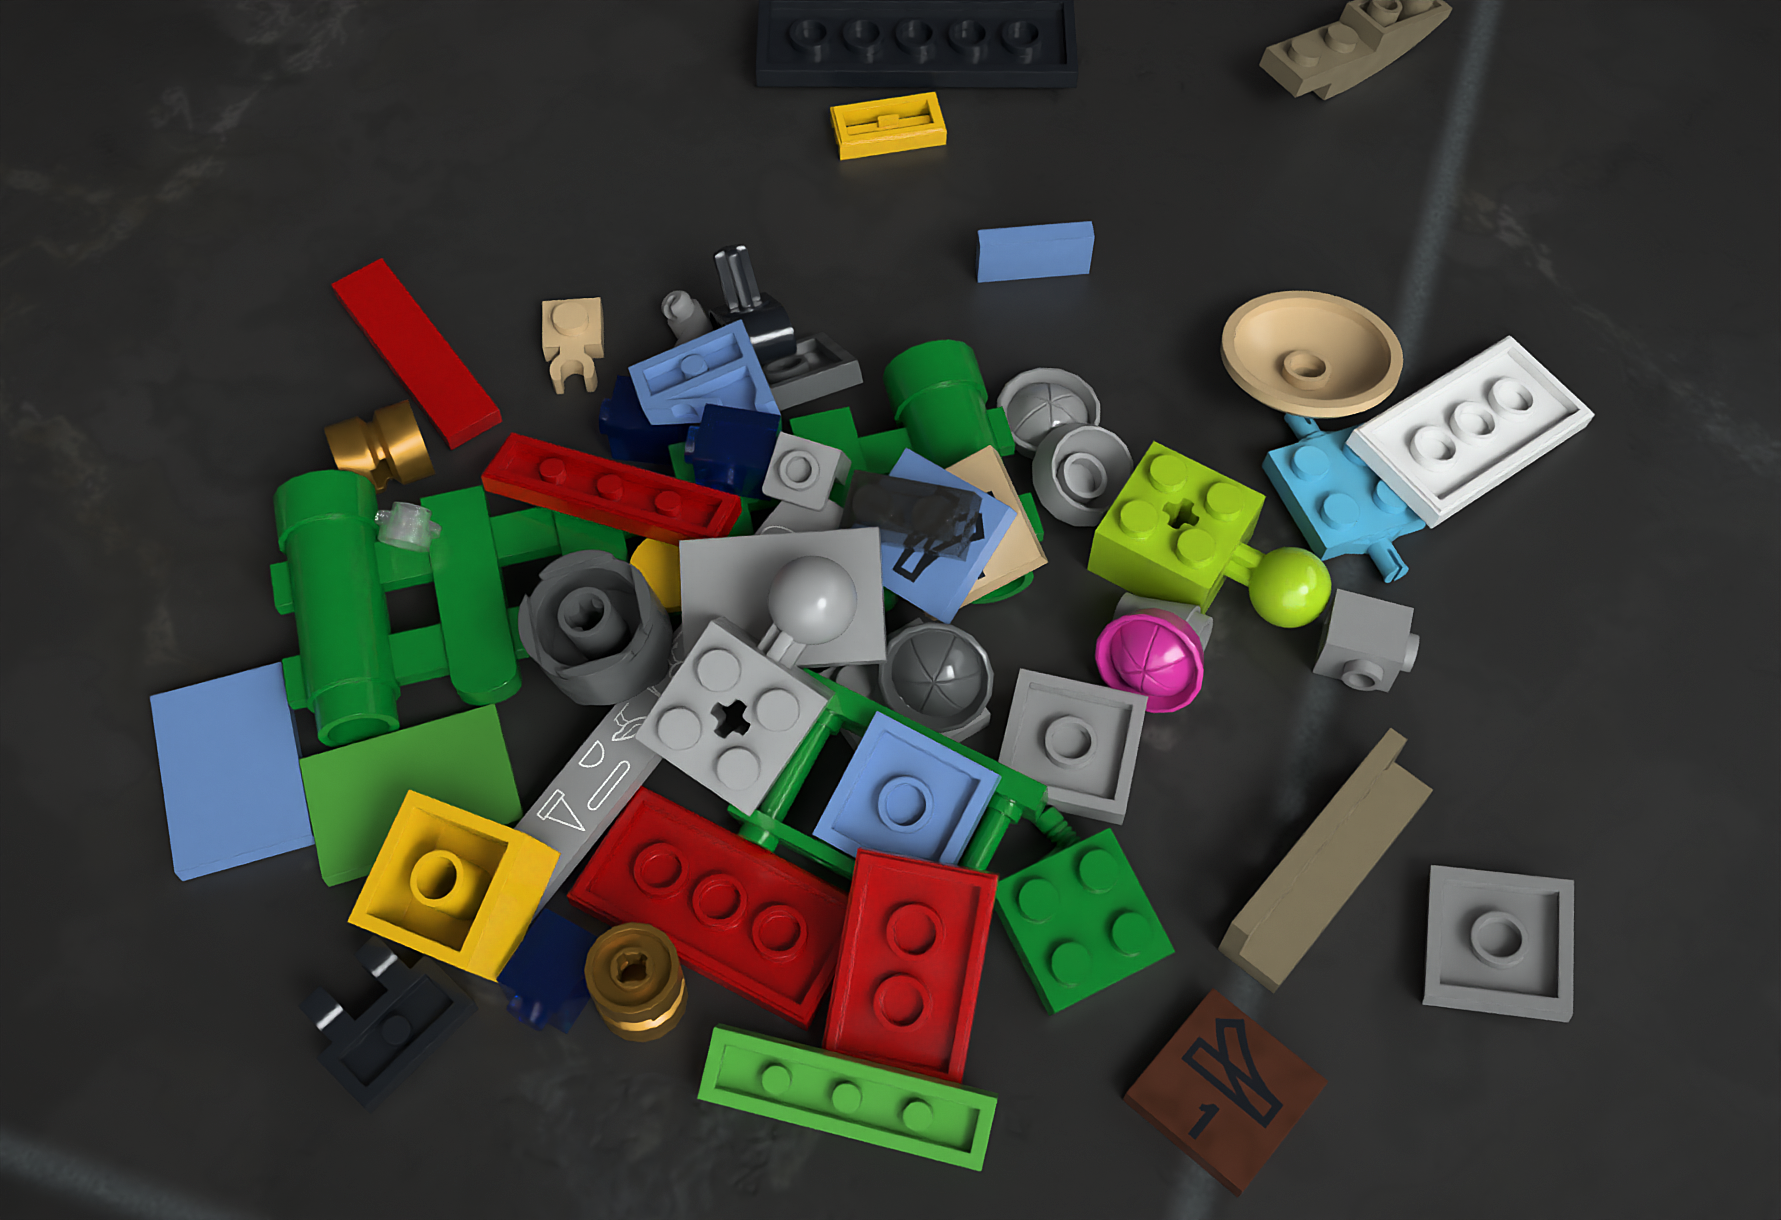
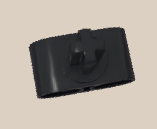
(760, 313)

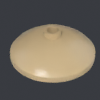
(1311, 354)

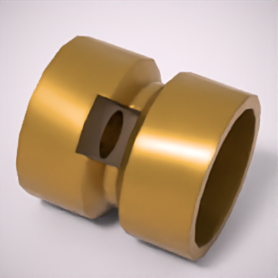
(381, 448)
(642, 998)

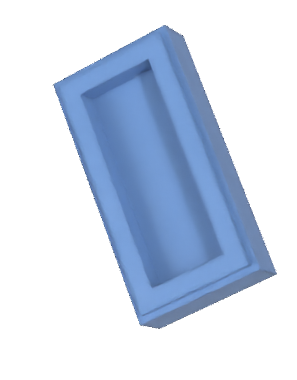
(1034, 251)

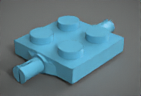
(1339, 497)

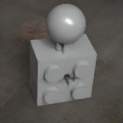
(809, 605)

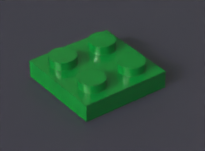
(1080, 921)

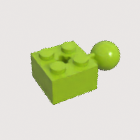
(1188, 529)

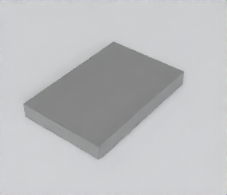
(735, 576)

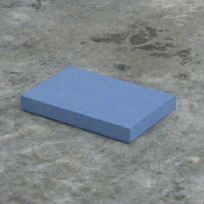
(231, 771)

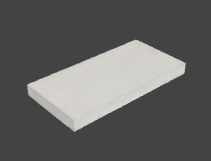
(1469, 430)

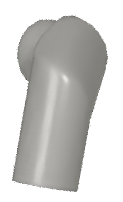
(685, 317)

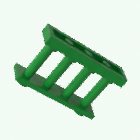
(1013, 798)

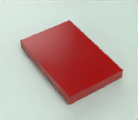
(910, 963)

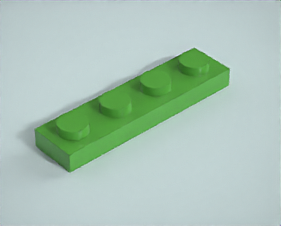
(848, 1096)

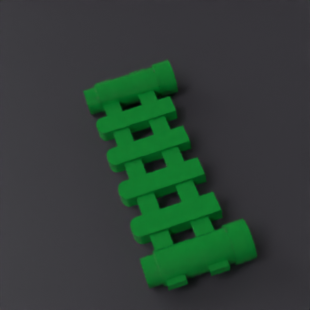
(340, 570)

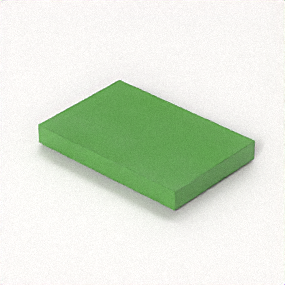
(361, 786)

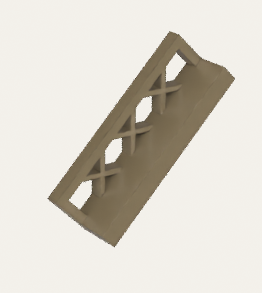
(1325, 866)

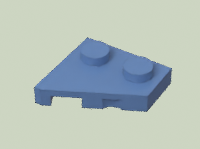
(708, 369)

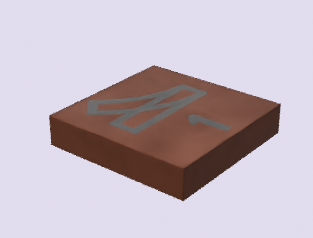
(1225, 1092)

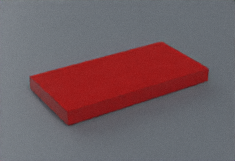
(721, 903)

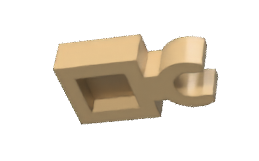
(572, 339)

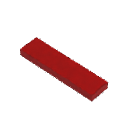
(417, 353)
(609, 492)

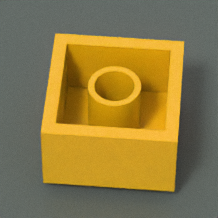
(454, 885)

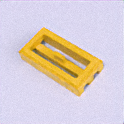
(889, 132)

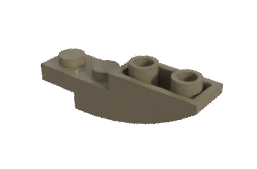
(1353, 48)

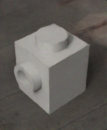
(1365, 641)

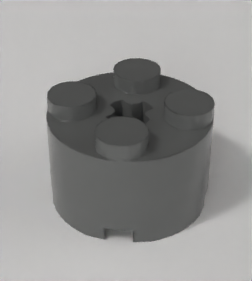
(596, 628)

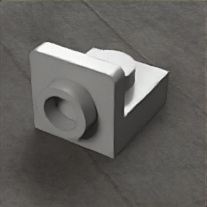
(804, 472)

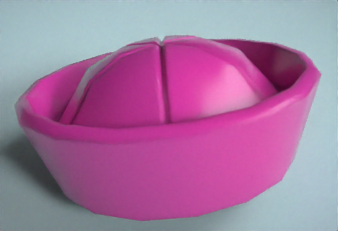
(1152, 656)

